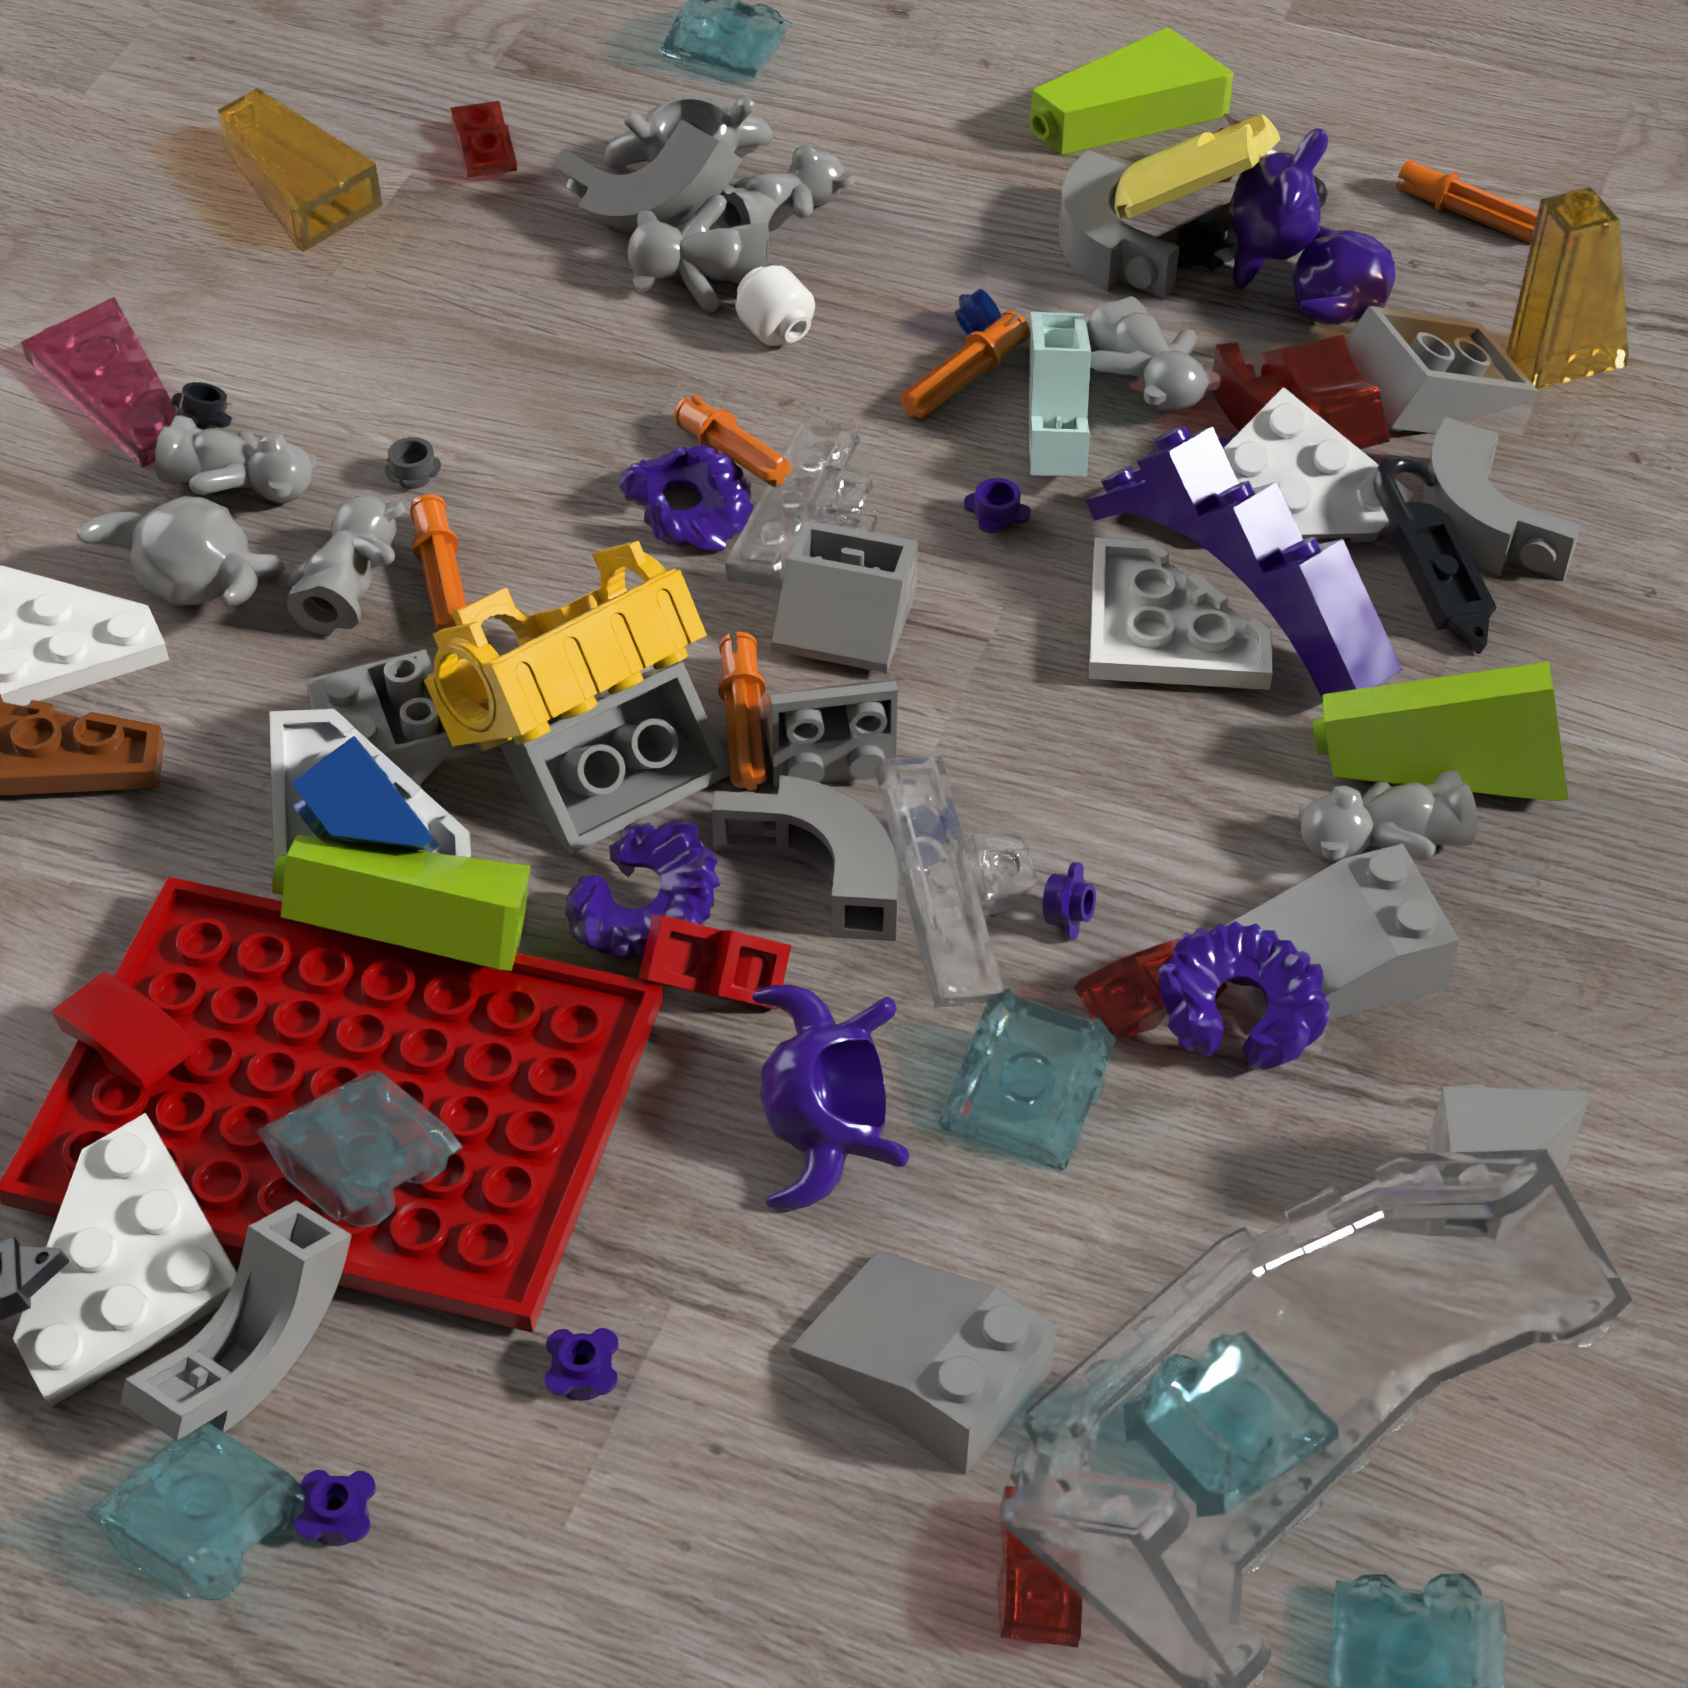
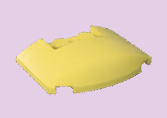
(1193, 165)

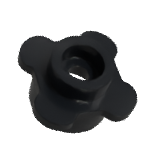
(203, 404)

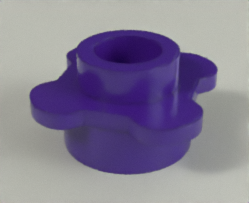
(997, 505)
(1069, 900)
(585, 1380)
(335, 1526)

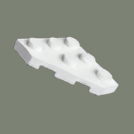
(1316, 469)
(1168, 625)
(68, 637)
(305, 738)
(135, 1269)

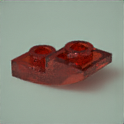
(483, 139)
(1240, 391)
(1128, 991)
(1032, 1598)

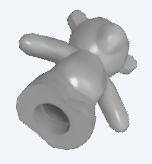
(773, 197)
(696, 252)
(1132, 343)
(222, 461)
(338, 575)
(1391, 816)

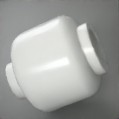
(774, 305)

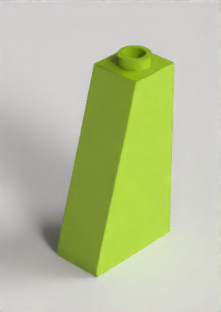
(1131, 94)
(1485, 724)
(407, 897)

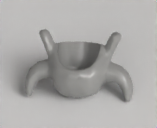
(648, 136)
(186, 551)

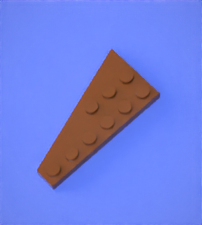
(75, 754)

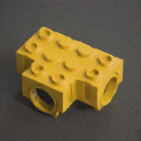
(562, 651)

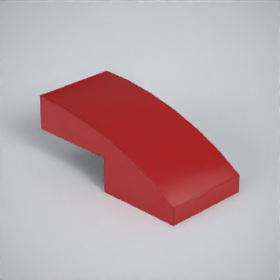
(712, 960)
(126, 1029)

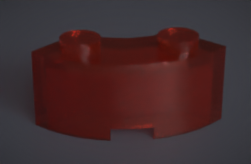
(1331, 386)

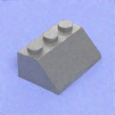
(619, 759)

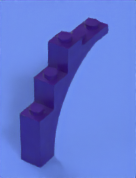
(1301, 583)

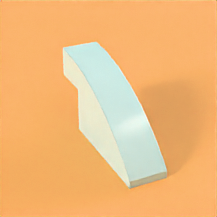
(1059, 394)

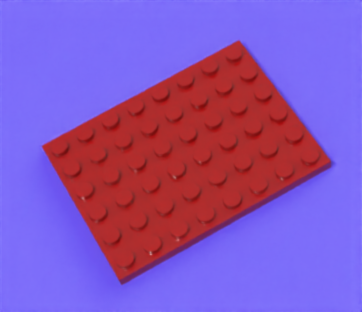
(286, 1011)

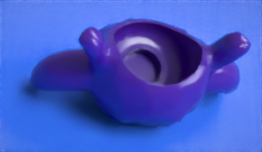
(1276, 207)
(1342, 276)
(825, 1092)

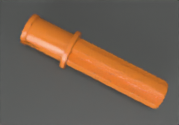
(1466, 200)
(979, 354)
(719, 430)
(436, 549)
(742, 692)

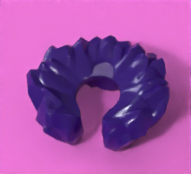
(713, 474)
(684, 894)
(1244, 957)

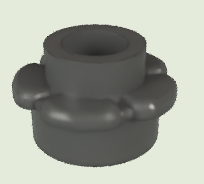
(411, 463)

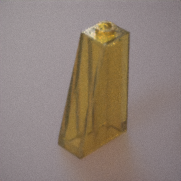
(298, 169)
(1571, 293)

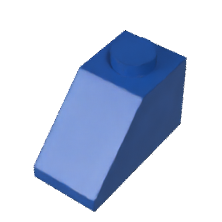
(358, 802)

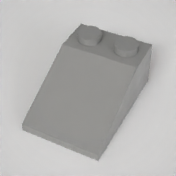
(1434, 368)
(1368, 929)
(931, 1353)

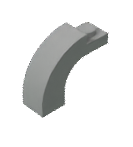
(670, 186)
(1102, 244)
(1488, 522)
(827, 833)
(256, 1335)

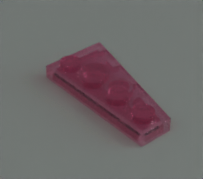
(106, 376)

